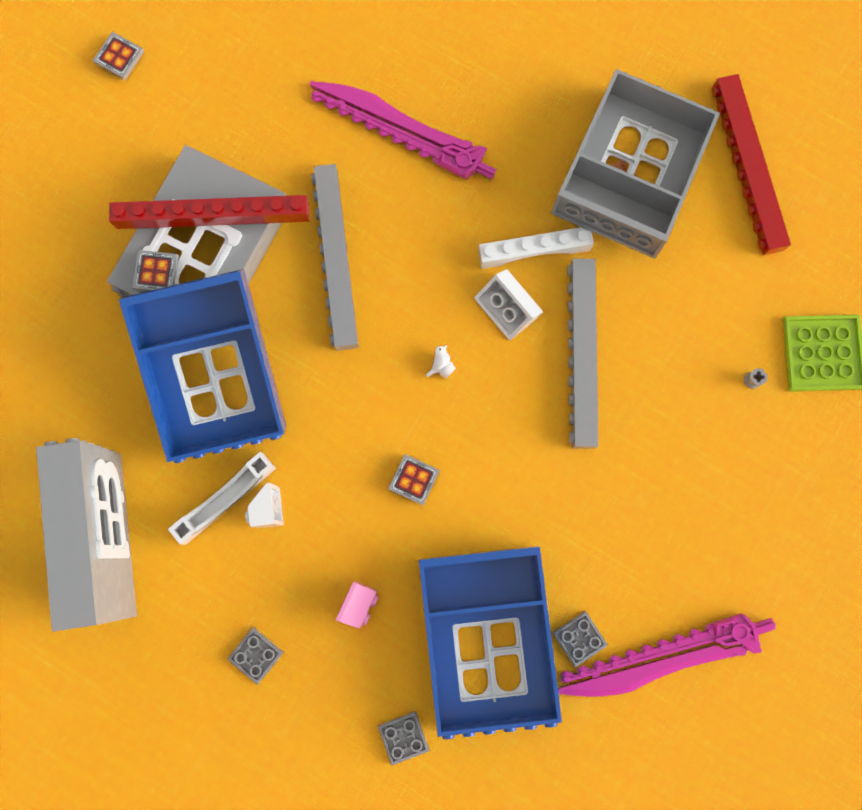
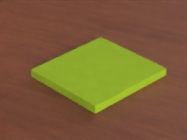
(823, 352)

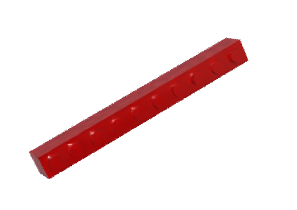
(750, 165)
(209, 212)

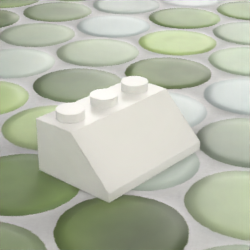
(508, 304)
(265, 508)

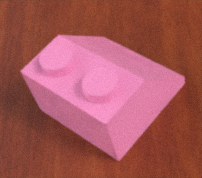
(357, 604)

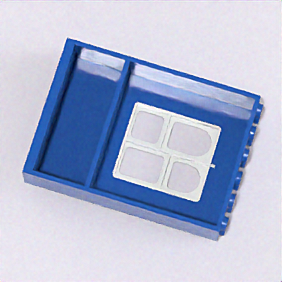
(196, 320)
(484, 592)

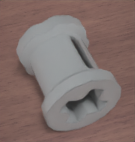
(752, 382)

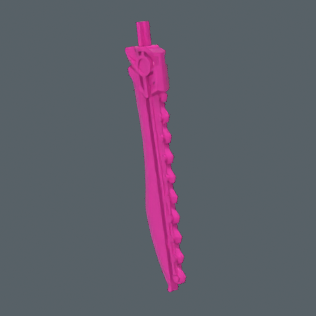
(455, 155)
(727, 632)

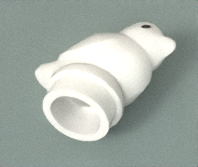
(441, 363)

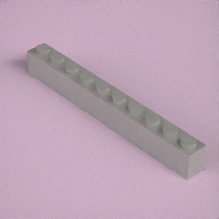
(335, 256)
(583, 354)

